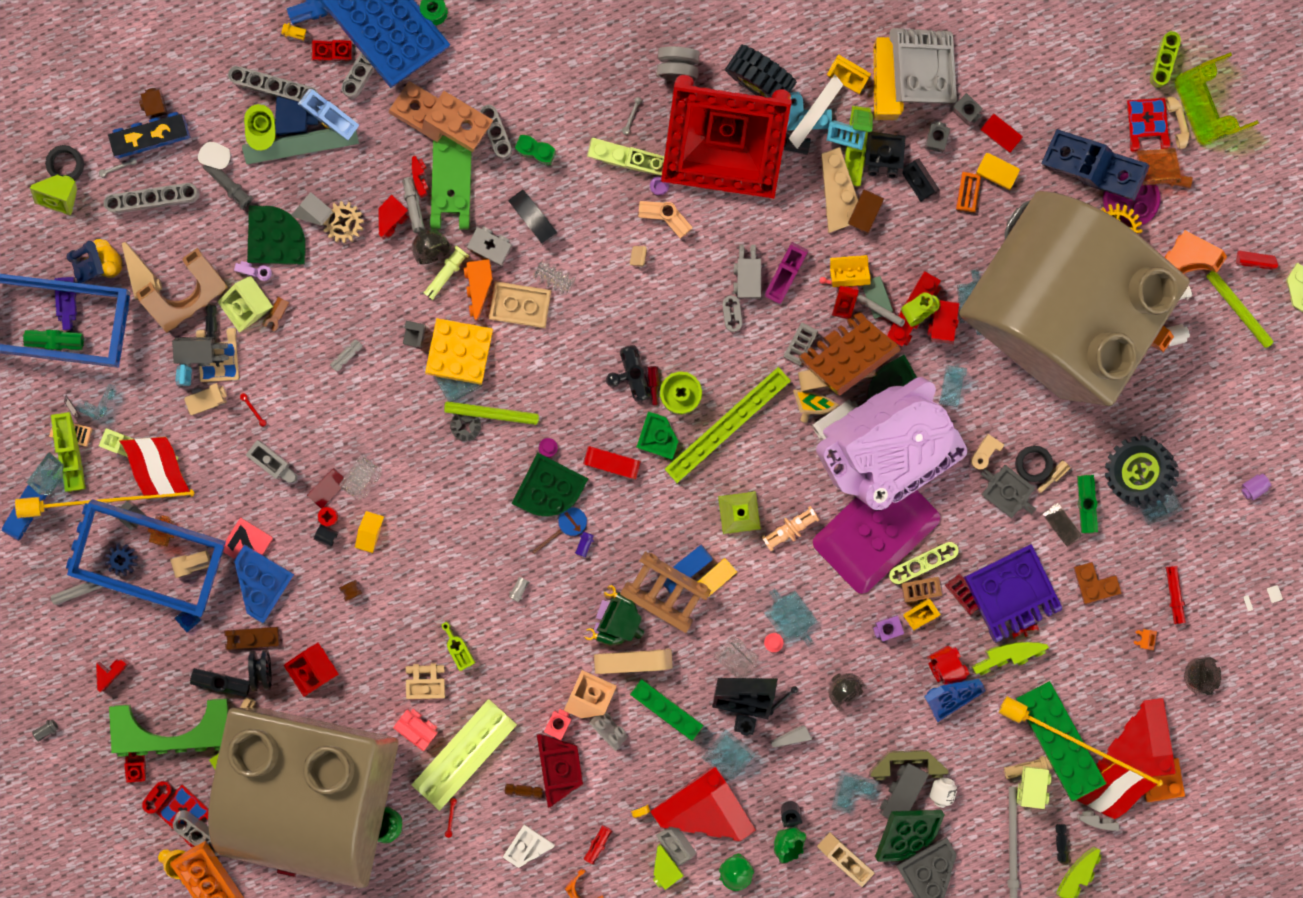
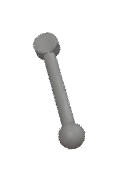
(626, 130)
(103, 173)

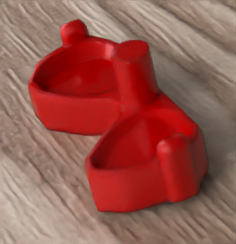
(1032, 627)

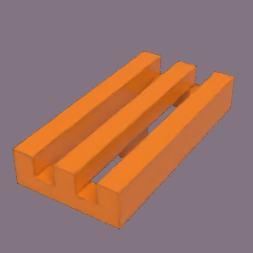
(965, 208)

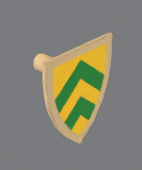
(813, 403)

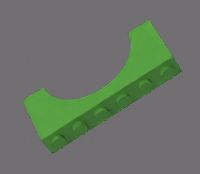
(131, 737)

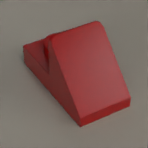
(845, 302)
(106, 677)

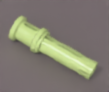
(451, 265)

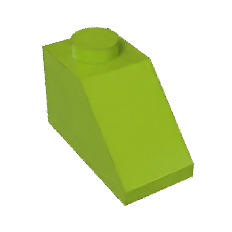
(665, 869)

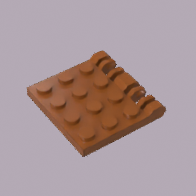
(850, 356)

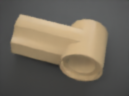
(187, 564)

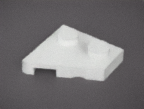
(526, 847)

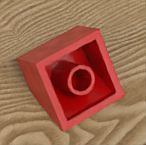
(311, 669)

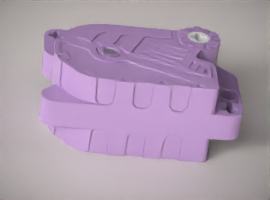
(891, 445)

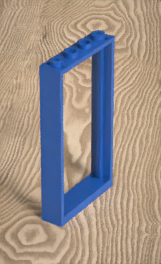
(118, 331)
(79, 545)

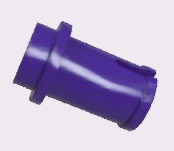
(584, 544)

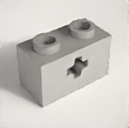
(478, 245)

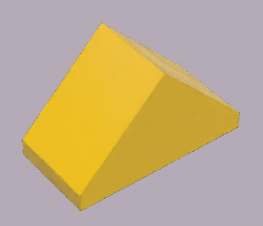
(369, 531)
(921, 614)

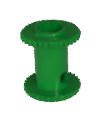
(436, 17)

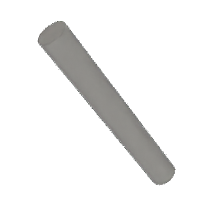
(880, 310)

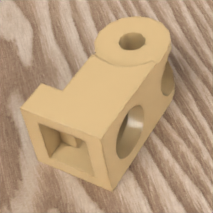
(982, 454)

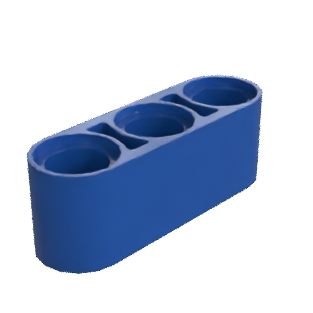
(16, 526)
(690, 565)

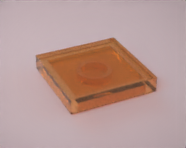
(1163, 166)

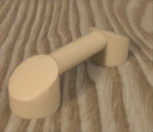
(1174, 105)

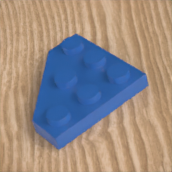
(260, 582)
(953, 696)

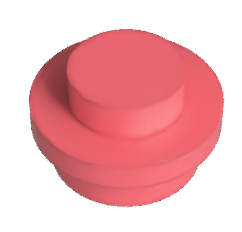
(773, 642)

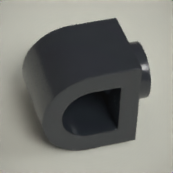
(791, 814)

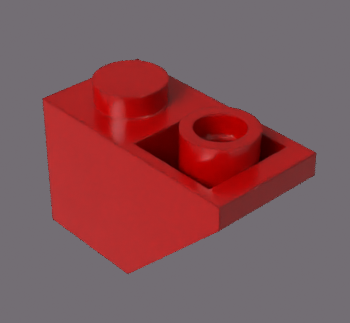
(390, 215)

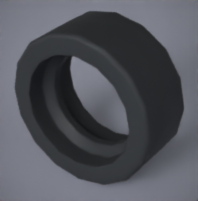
(64, 149)
(1048, 463)

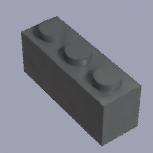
(904, 790)

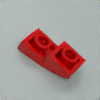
(331, 50)
(418, 171)
(135, 767)

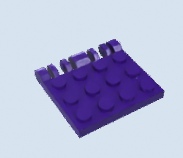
(1010, 590)

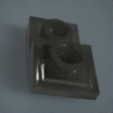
(1062, 525)

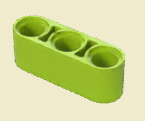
(1169, 51)

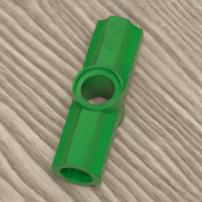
(53, 339)
(1086, 490)

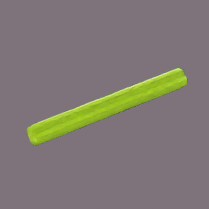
(1240, 309)
(491, 413)

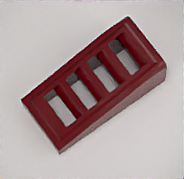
(952, 582)

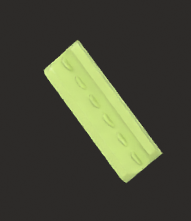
(464, 754)

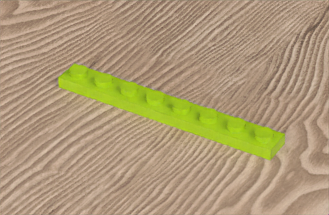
(727, 425)

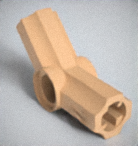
(676, 221)

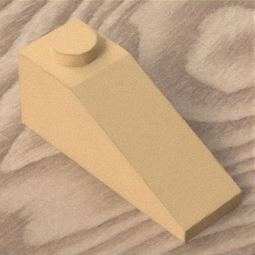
(138, 271)
(845, 859)

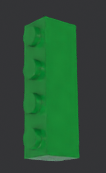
(666, 709)

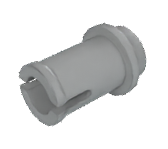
(518, 589)

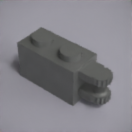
(197, 350)

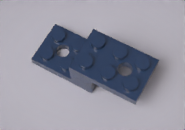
(1095, 164)

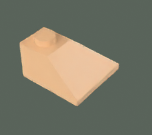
(590, 696)

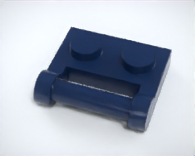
(90, 267)

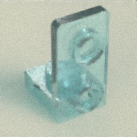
(952, 385)
(89, 409)

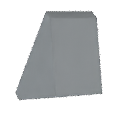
(312, 210)

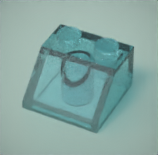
(728, 755)

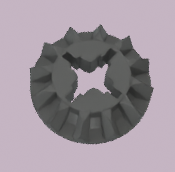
(464, 435)

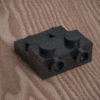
(884, 154)

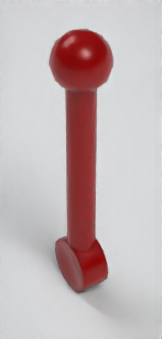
(244, 397)
(448, 833)

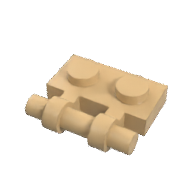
(425, 688)

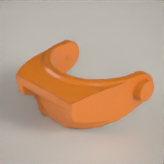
(570, 888)

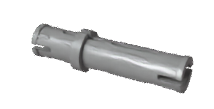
(411, 197)

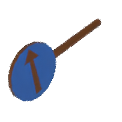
(570, 522)

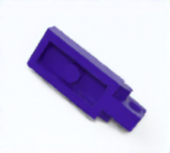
(66, 305)

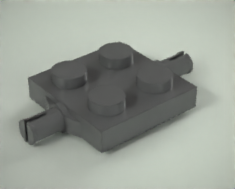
(1008, 491)

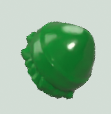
(391, 826)
(789, 844)
(736, 872)

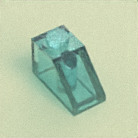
(46, 475)

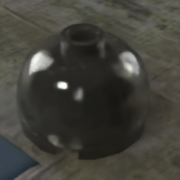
(429, 245)
(1202, 675)
(845, 689)

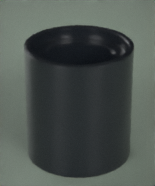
(325, 535)

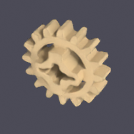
(334, 226)

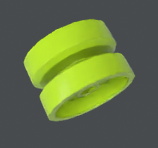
(676, 382)

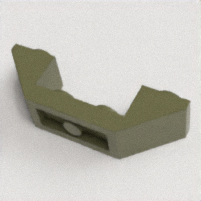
(882, 767)

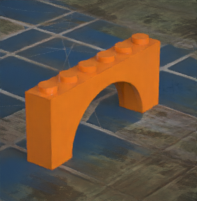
(1188, 255)

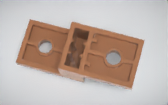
(440, 116)

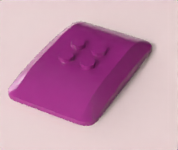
(870, 542)

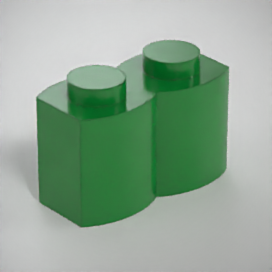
(540, 151)

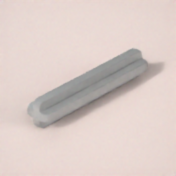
(74, 592)

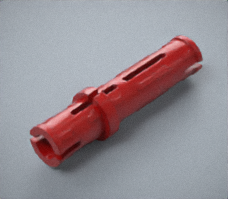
(1175, 595)

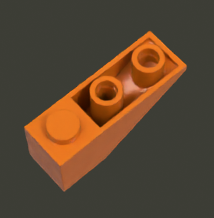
(480, 281)

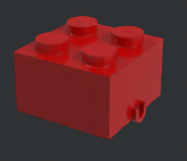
(944, 323)

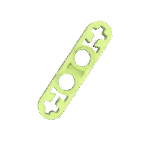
(924, 565)

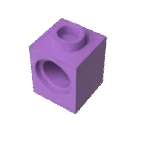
(897, 628)

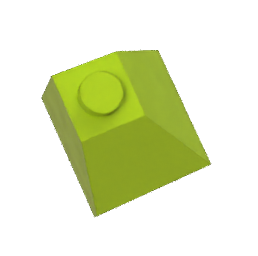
(55, 193)

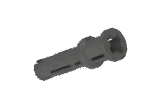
(234, 190)

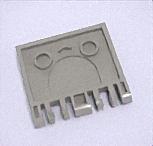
(924, 66)

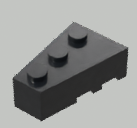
(745, 695)

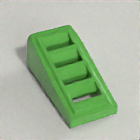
(862, 120)

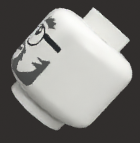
(943, 792)

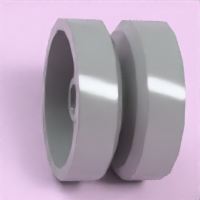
(677, 62)

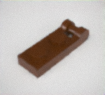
(252, 638)

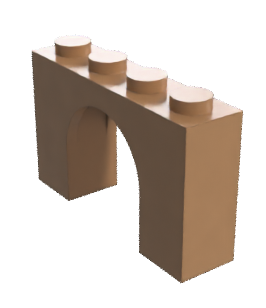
(171, 313)

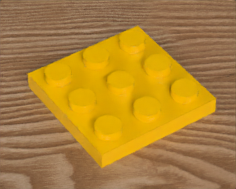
(459, 351)

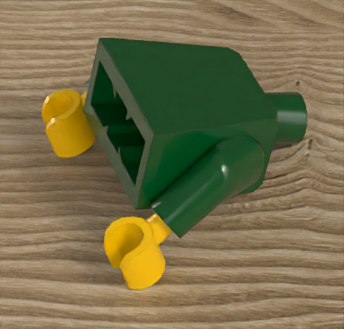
(619, 621)

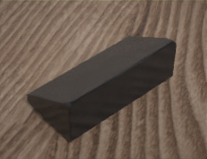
(920, 180)

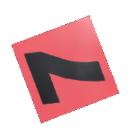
(249, 535)

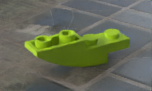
(1016, 652)
(1079, 873)

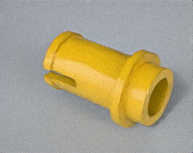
(293, 31)

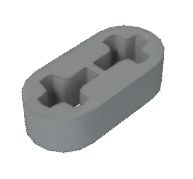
(727, 315)

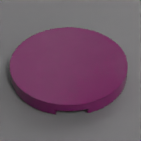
(1145, 204)

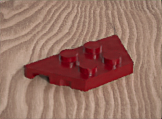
(559, 768)

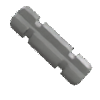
(346, 355)

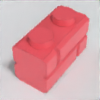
(416, 729)

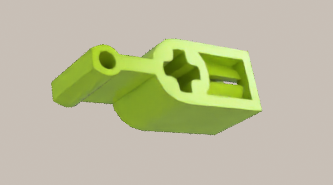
(463, 648)

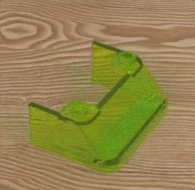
(1200, 107)

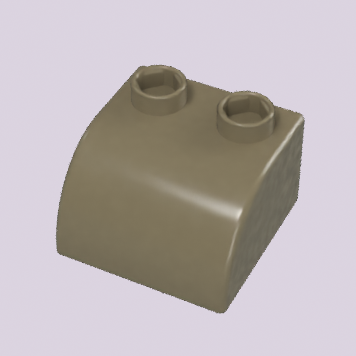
(1074, 298)
(300, 794)

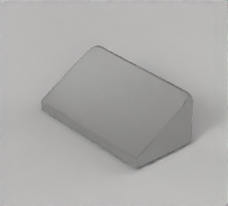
(676, 845)

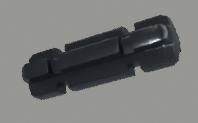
(211, 321)
(1061, 842)

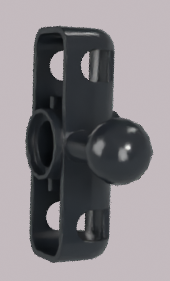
(614, 379)

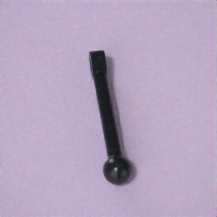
(794, 689)

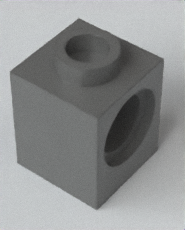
(966, 100)
(931, 143)

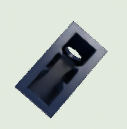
(292, 118)

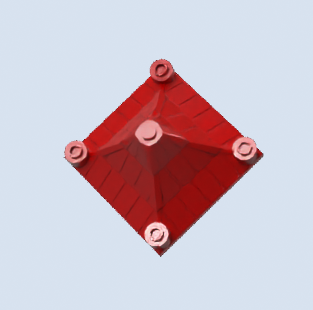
(725, 139)

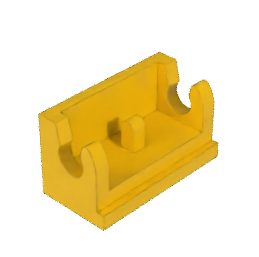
(849, 74)

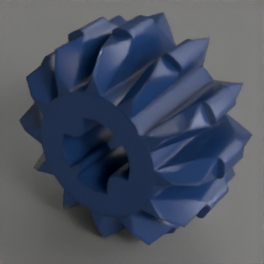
(124, 553)

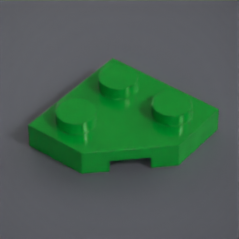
(657, 436)

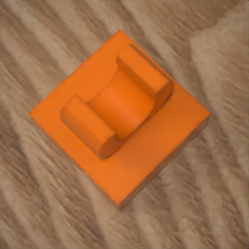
(1148, 639)

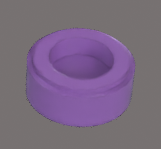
(657, 187)

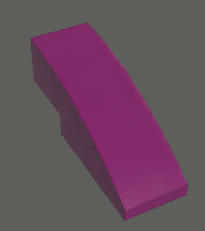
(786, 272)

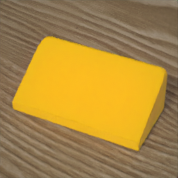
(998, 171)
(718, 575)

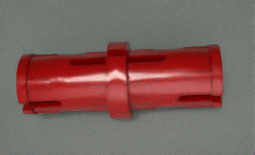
(597, 844)

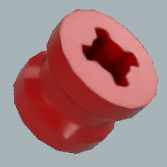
(328, 519)

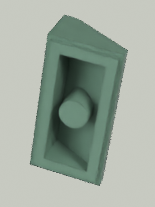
(877, 293)

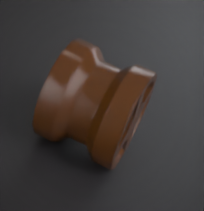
(350, 590)

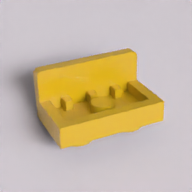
(849, 271)

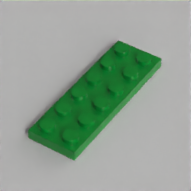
(1069, 760)

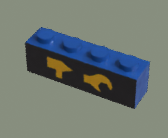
(149, 135)

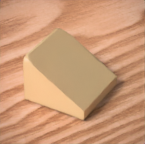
(638, 256)

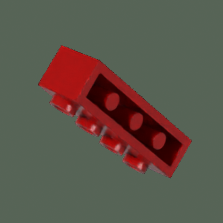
(926, 284)

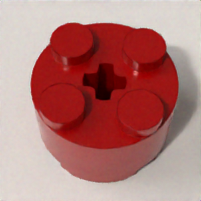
(947, 666)

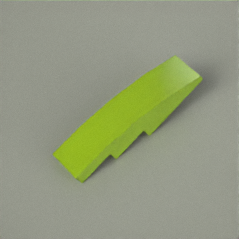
(855, 157)
(68, 451)

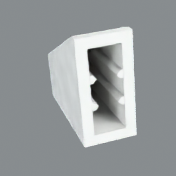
(833, 416)

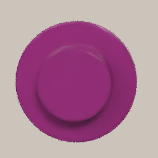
(548, 447)

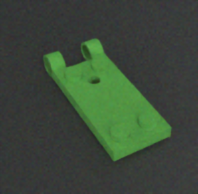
(450, 172)

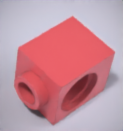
(558, 732)

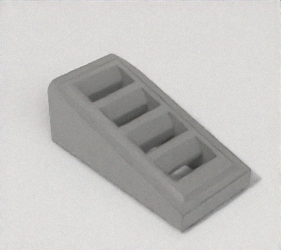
(812, 331)
(794, 736)

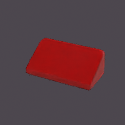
(1001, 133)
(1256, 260)

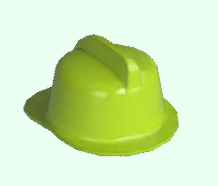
(259, 127)

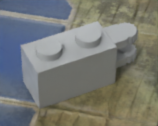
(748, 275)
(271, 462)

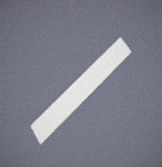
(816, 111)

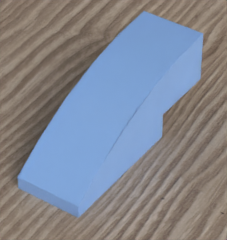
(328, 114)

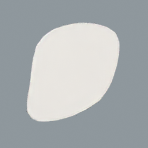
(214, 155)

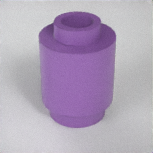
(1255, 487)

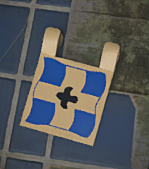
(223, 369)

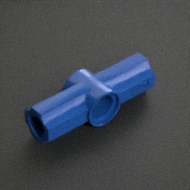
(308, 10)

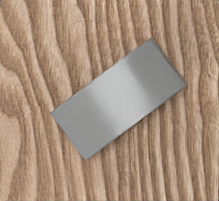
(1094, 820)

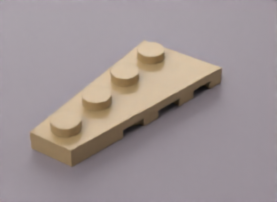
(838, 190)

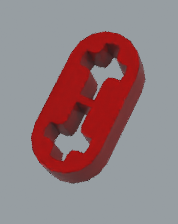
(160, 799)

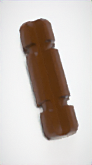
(521, 790)

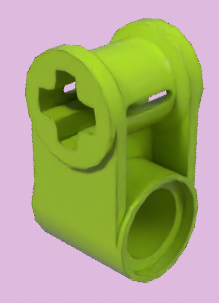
(917, 309)

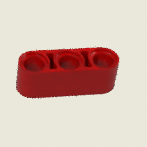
(611, 462)

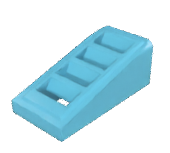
(833, 132)
(183, 375)

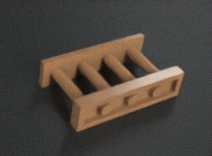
(649, 600)

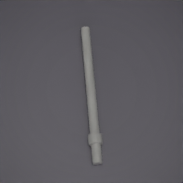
(1013, 882)

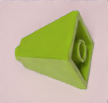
(729, 506)

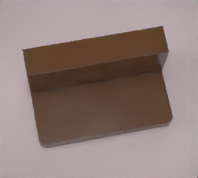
(865, 211)

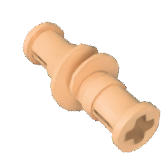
(791, 528)

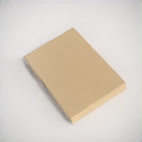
(519, 304)

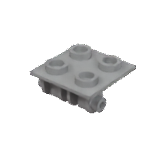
(608, 730)

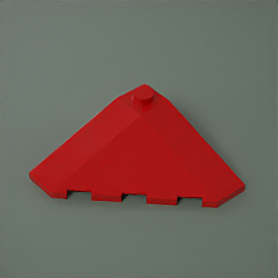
(1144, 742)
(705, 807)

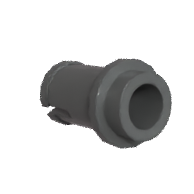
(45, 730)

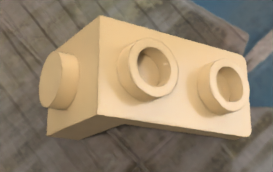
(206, 399)

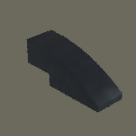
(533, 217)

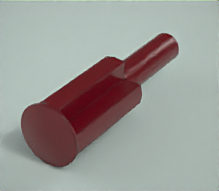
(653, 380)

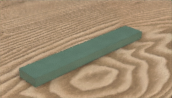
(299, 145)

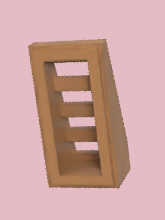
(905, 590)

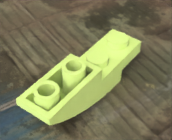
(626, 157)

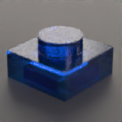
(187, 621)

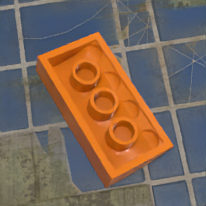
(204, 874)

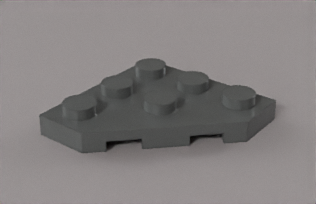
(929, 870)

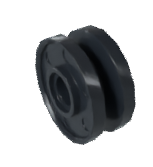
(260, 670)

